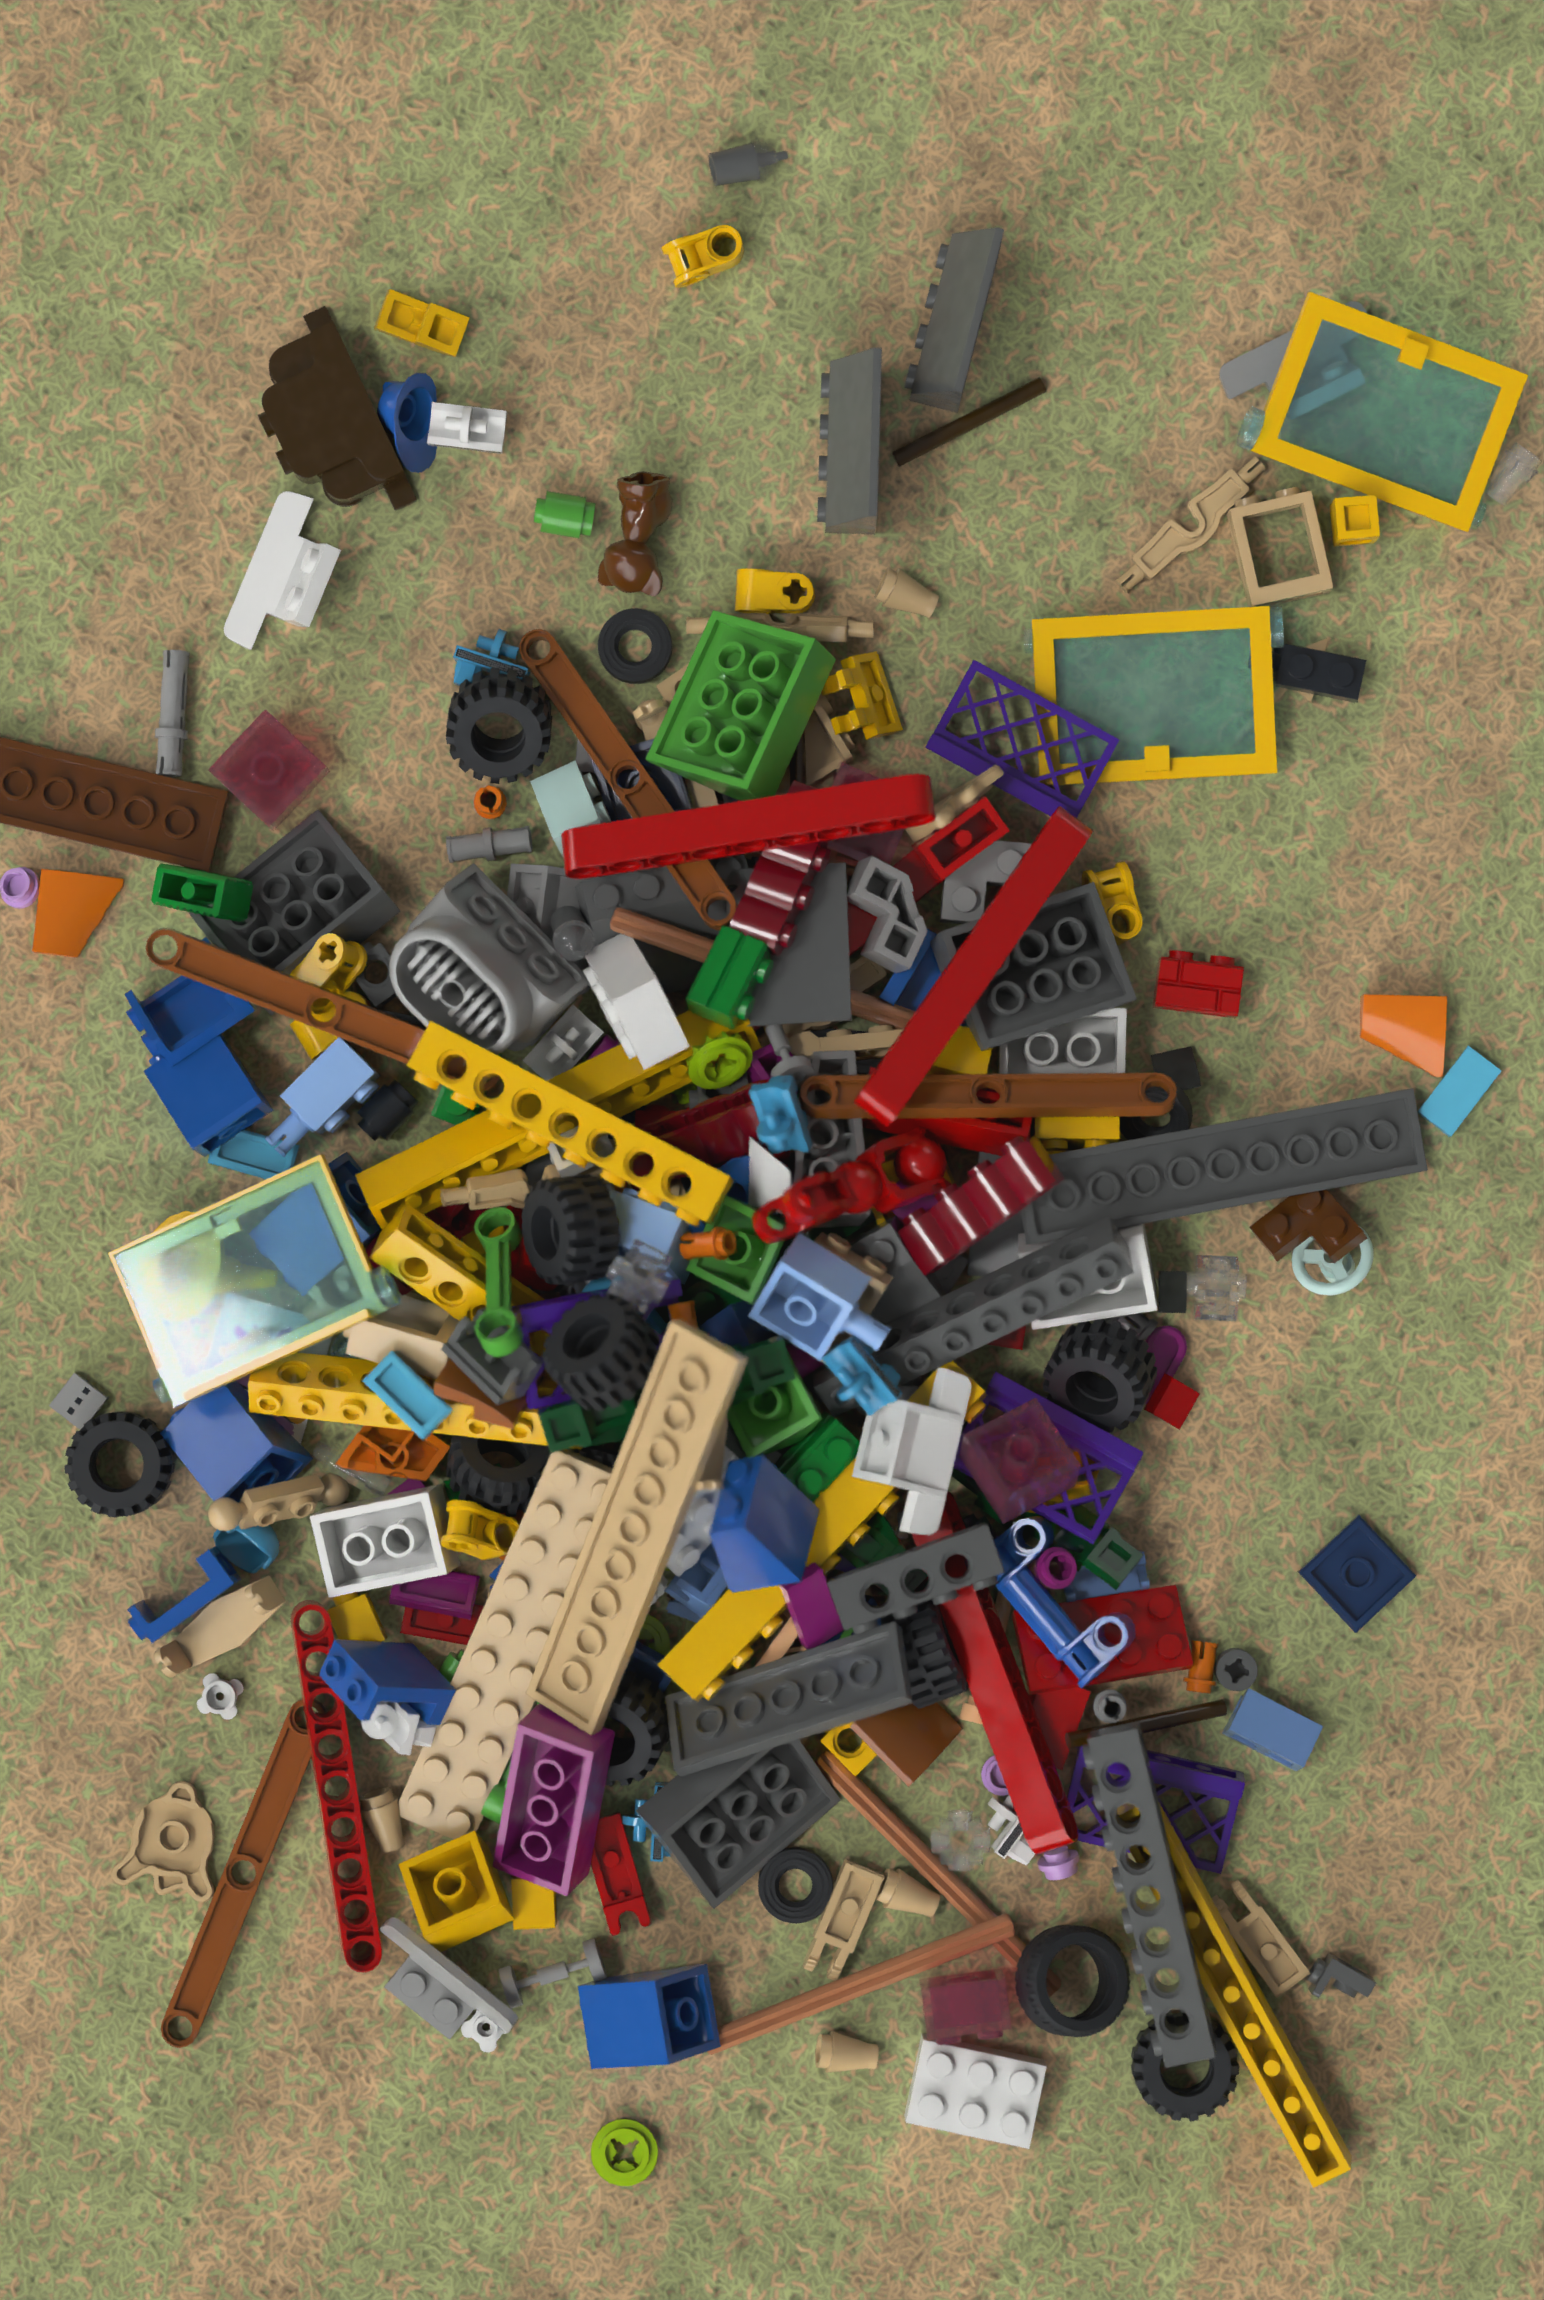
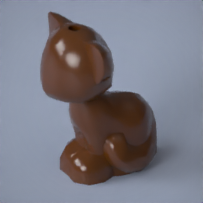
(630, 562)

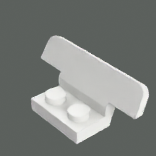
(284, 574)
(917, 1449)

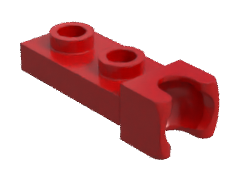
(617, 1874)

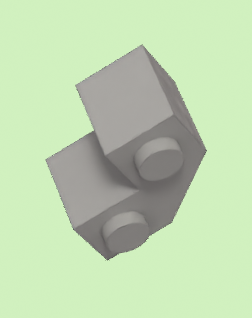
(966, 887)
(889, 897)

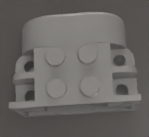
(482, 967)

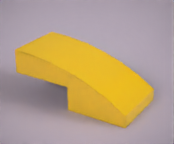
(421, 323)

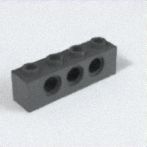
(973, 1543)

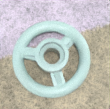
(1341, 1274)

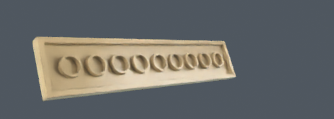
(636, 1525)
(503, 1651)

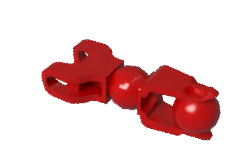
(858, 1186)

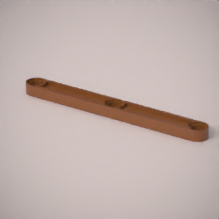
(613, 756)
(294, 998)
(1019, 1096)
(234, 1899)

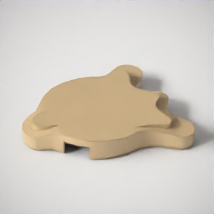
(957, 802)
(172, 1844)

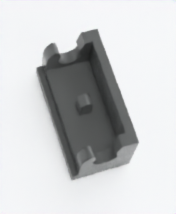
(498, 1377)

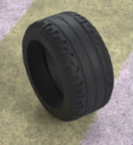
(1112, 1984)

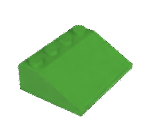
(741, 707)

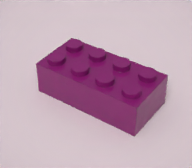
(552, 1801)

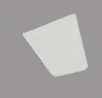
(766, 1176)

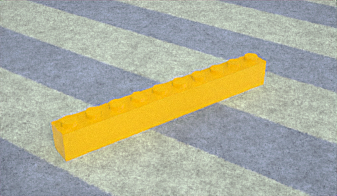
(487, 1148)
(739, 1618)
(1252, 2021)

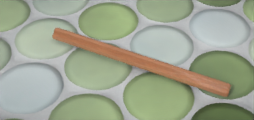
(698, 947)
(920, 1856)
(864, 1981)

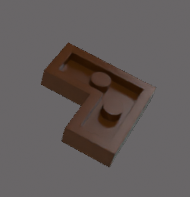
(1307, 1216)

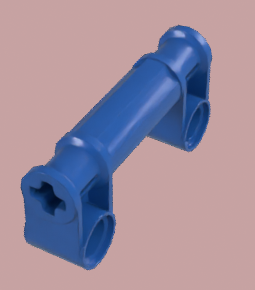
(1083, 1652)

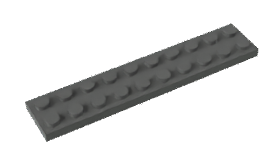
(1230, 1164)

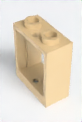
(1289, 590)
(411, 1330)

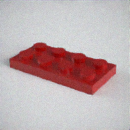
(1157, 1648)

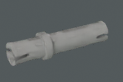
(171, 728)

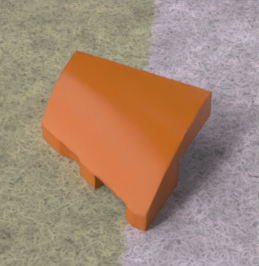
(70, 910)
(1407, 1027)
(393, 1453)

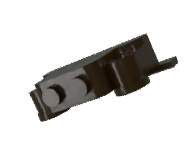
(329, 421)

